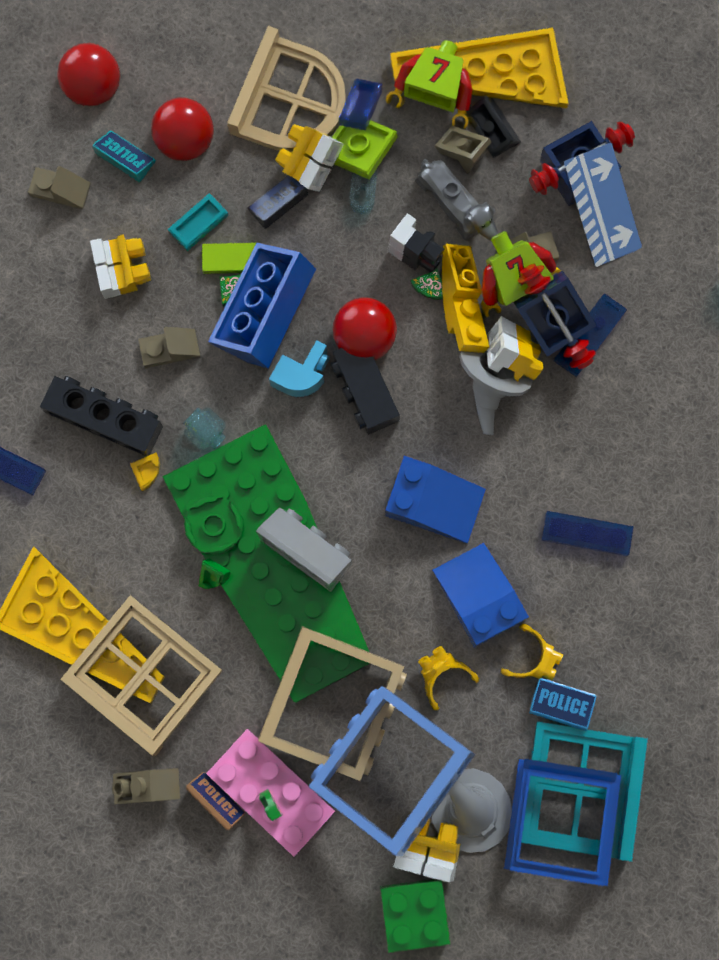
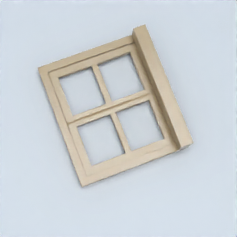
(113, 707)

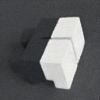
(413, 247)

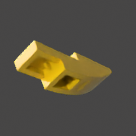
(460, 298)

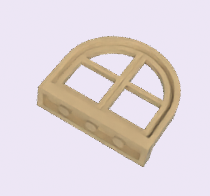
(258, 85)

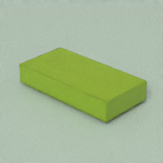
(225, 257)

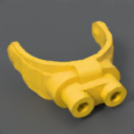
(548, 659)
(435, 665)

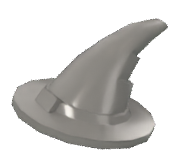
(490, 386)
(478, 808)

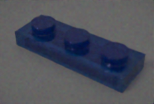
(587, 533)

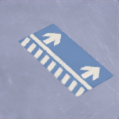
(603, 204)

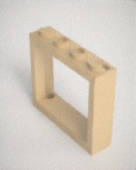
(375, 732)

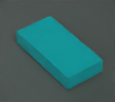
(198, 222)

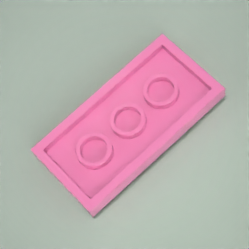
(251, 769)

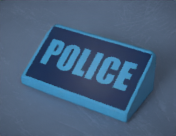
(562, 704)

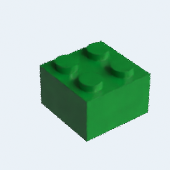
(415, 915)

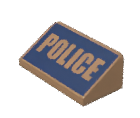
(215, 800)

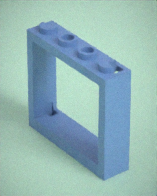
(431, 798)

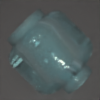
(204, 428)

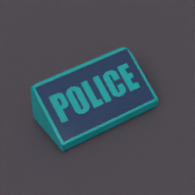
(123, 155)

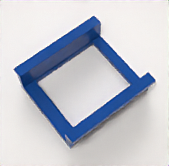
(571, 774)

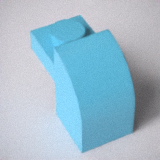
(300, 379)

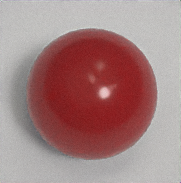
(88, 74)
(182, 129)
(365, 328)

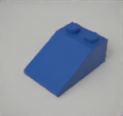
(434, 500)
(480, 595)

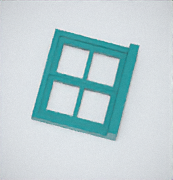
(631, 774)

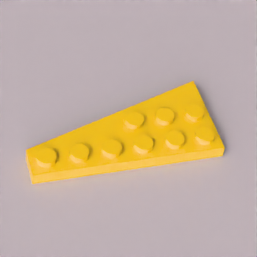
(509, 67)
(62, 622)

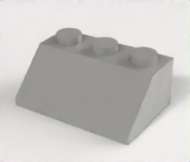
(305, 547)

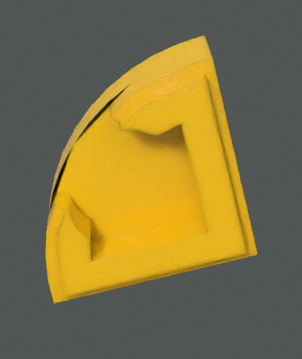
(146, 470)

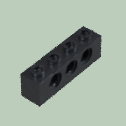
(58, 404)

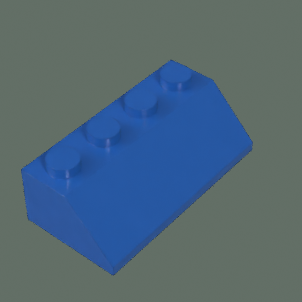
(262, 304)

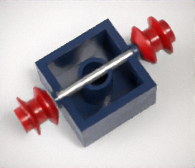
(572, 145)
(556, 315)

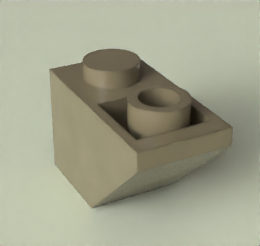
(146, 786)

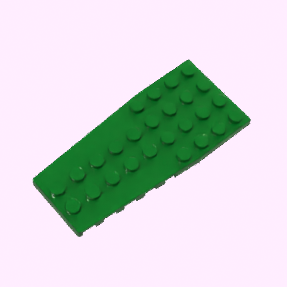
(262, 584)

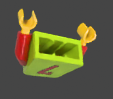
(435, 79)
(504, 269)

